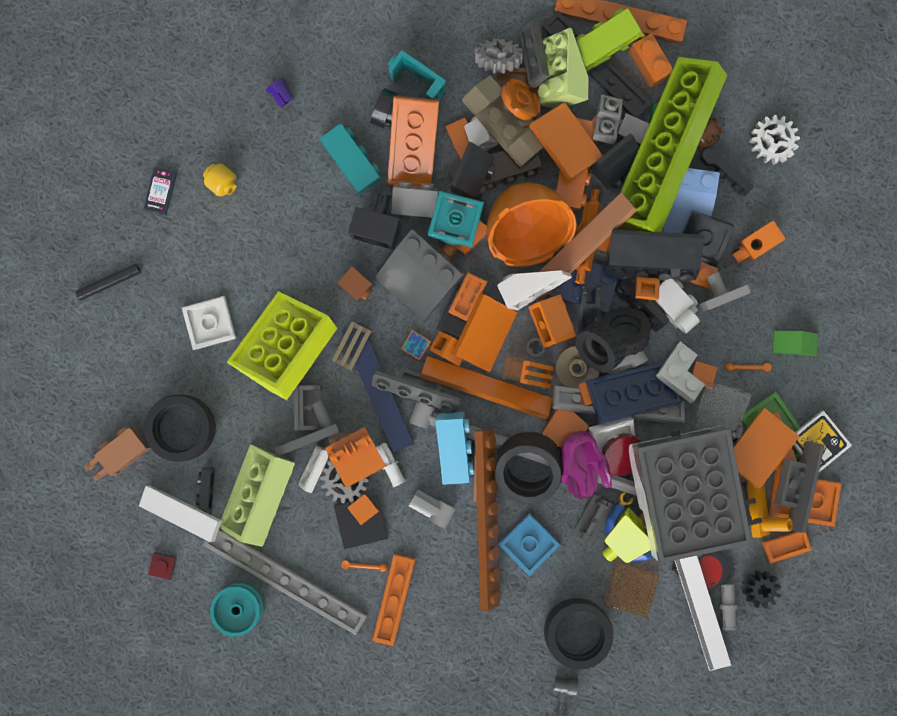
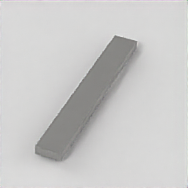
(287, 581)

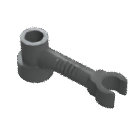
(565, 688)

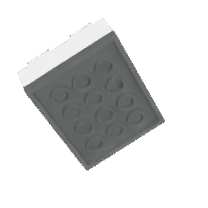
(690, 493)

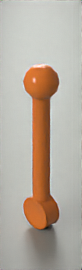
(765, 367)
(346, 564)

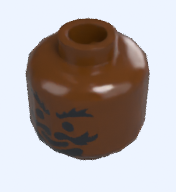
(711, 134)

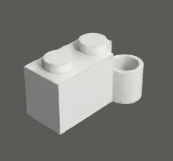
(677, 305)

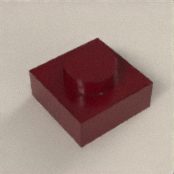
(162, 566)

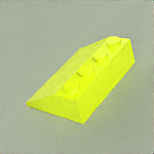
(283, 344)

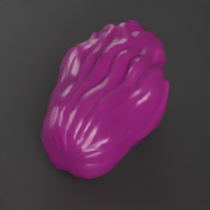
(582, 464)

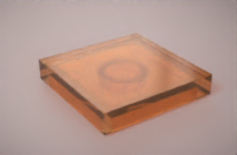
(631, 589)

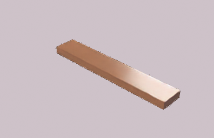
(591, 237)

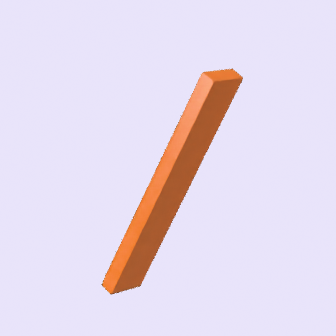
(486, 387)

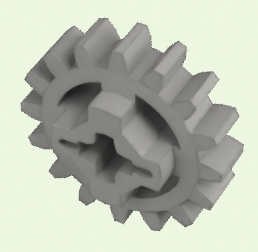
(498, 55)
(331, 483)

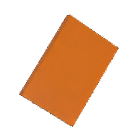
(566, 141)
(484, 332)
(762, 447)
(823, 506)

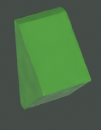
(795, 342)

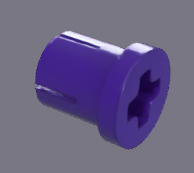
(280, 92)

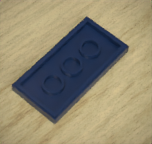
(630, 393)

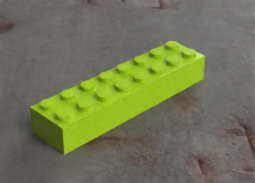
(671, 141)

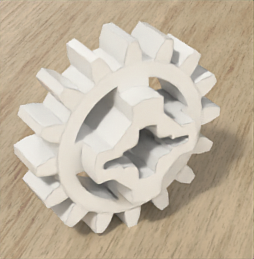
(784, 137)

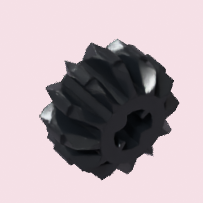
(770, 585)

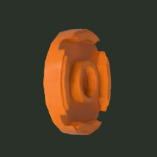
(520, 99)

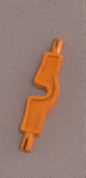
(590, 211)

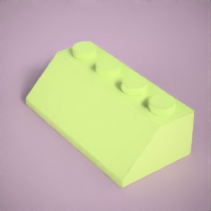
(256, 496)

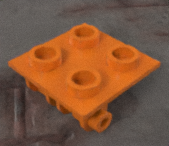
(355, 457)

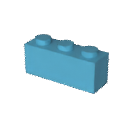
(454, 447)

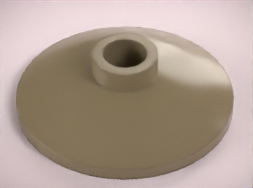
(565, 372)

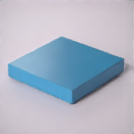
(529, 544)

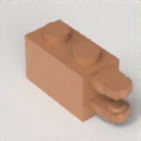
(118, 453)

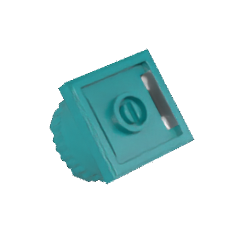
(455, 219)

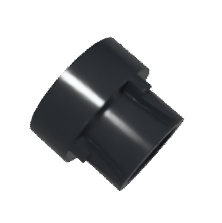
(383, 109)

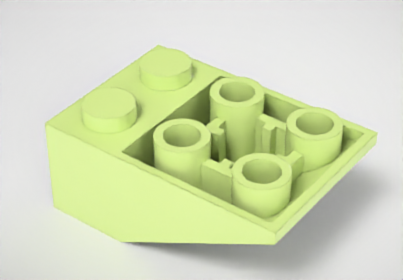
(567, 72)

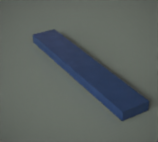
(382, 401)

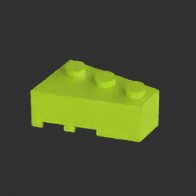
(608, 38)

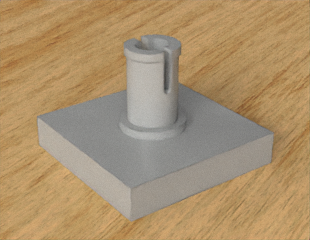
(720, 293)

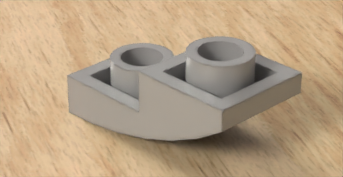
(607, 119)

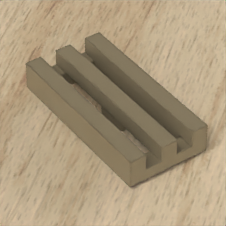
(359, 329)

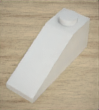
(526, 287)

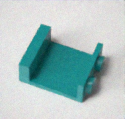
(405, 61)

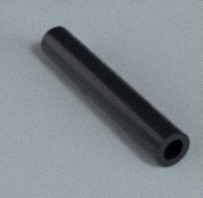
(108, 282)

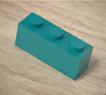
(351, 158)

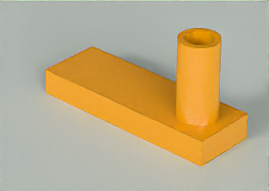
(760, 510)

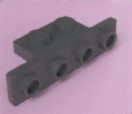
(411, 386)
(798, 484)

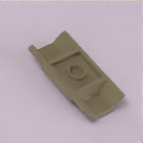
(503, 125)

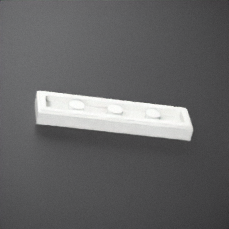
(180, 513)

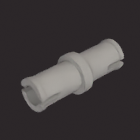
(728, 606)

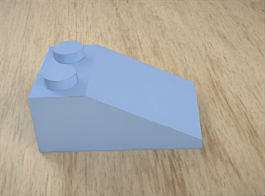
(696, 193)

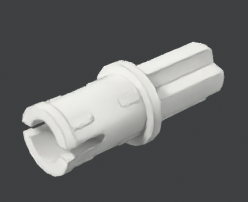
(391, 465)

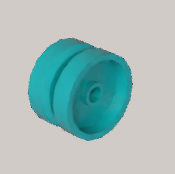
(227, 618)

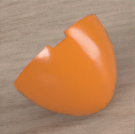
(529, 225)

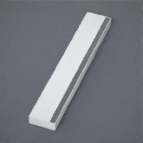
(703, 613)

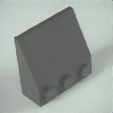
(420, 273)

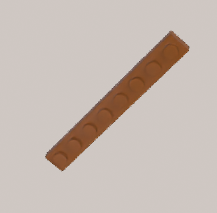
(487, 519)

